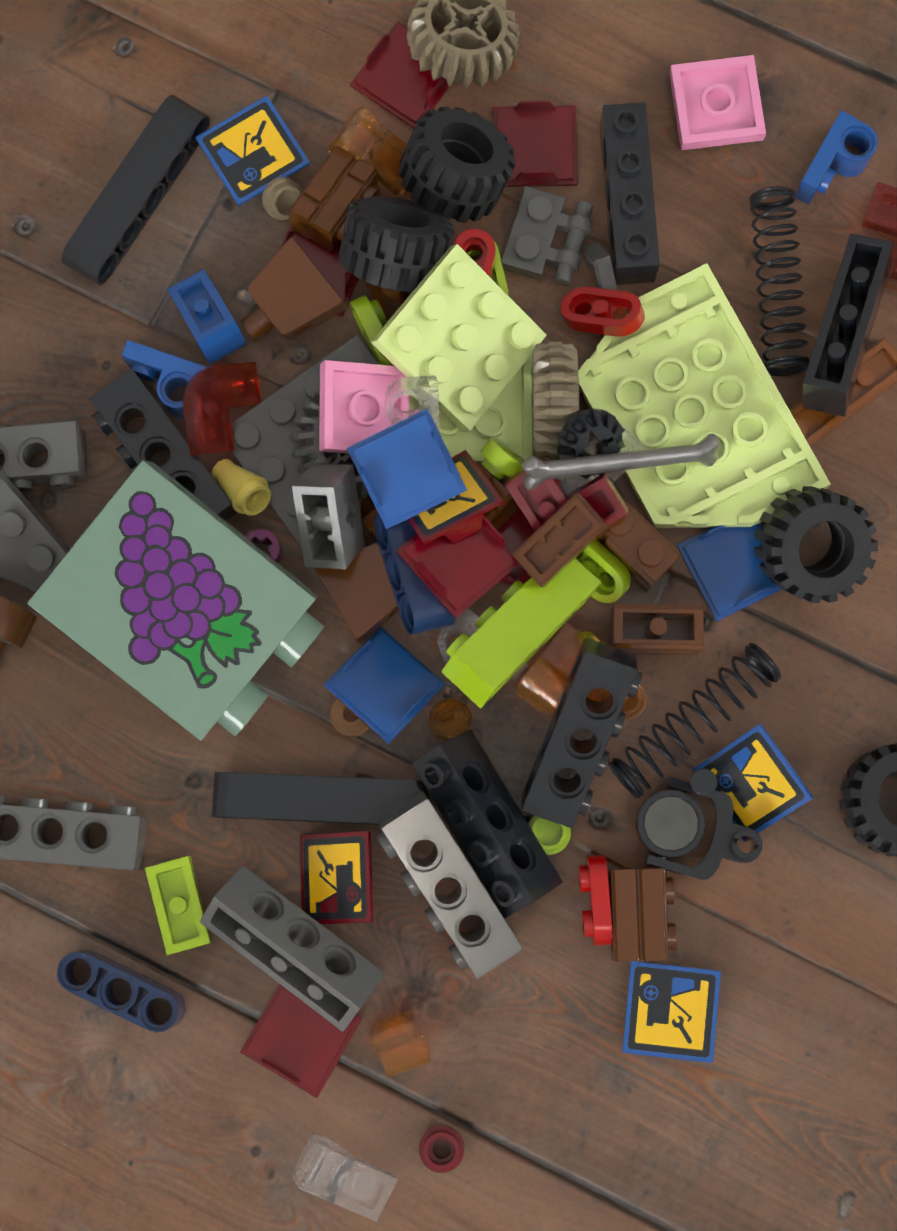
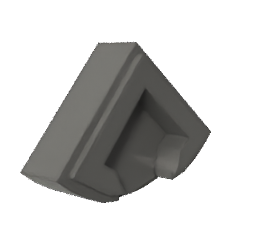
(601, 261)

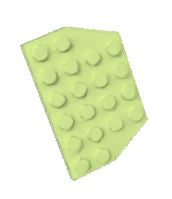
(693, 377)

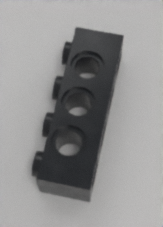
(629, 193)
(130, 399)
(594, 668)
(487, 823)

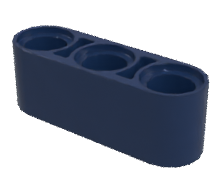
(416, 603)
(99, 990)

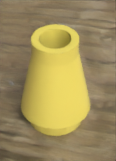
(243, 488)

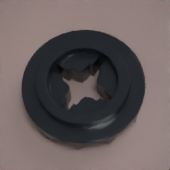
(575, 435)

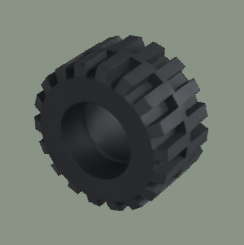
(456, 164)
(393, 241)
(848, 550)
(862, 800)

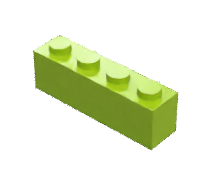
(516, 631)

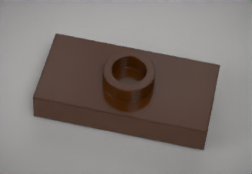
(560, 540)

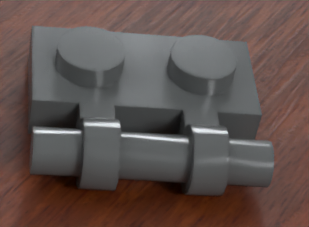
(534, 233)

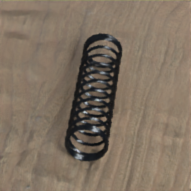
(775, 207)
(757, 660)

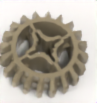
(461, 48)
(553, 394)

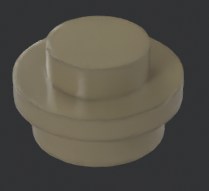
(280, 196)

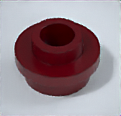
(437, 1163)

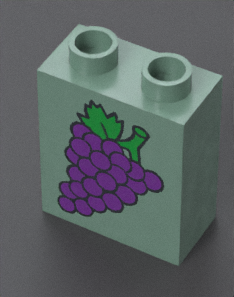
(178, 603)

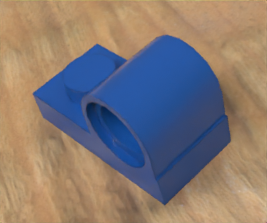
(835, 158)
(207, 317)
(170, 370)

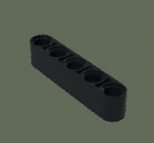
(135, 190)
(309, 797)

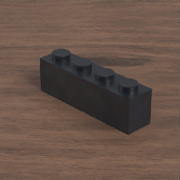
(847, 324)

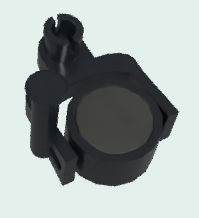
(674, 824)

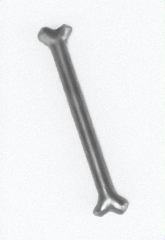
(540, 471)

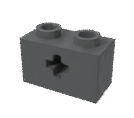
(328, 516)

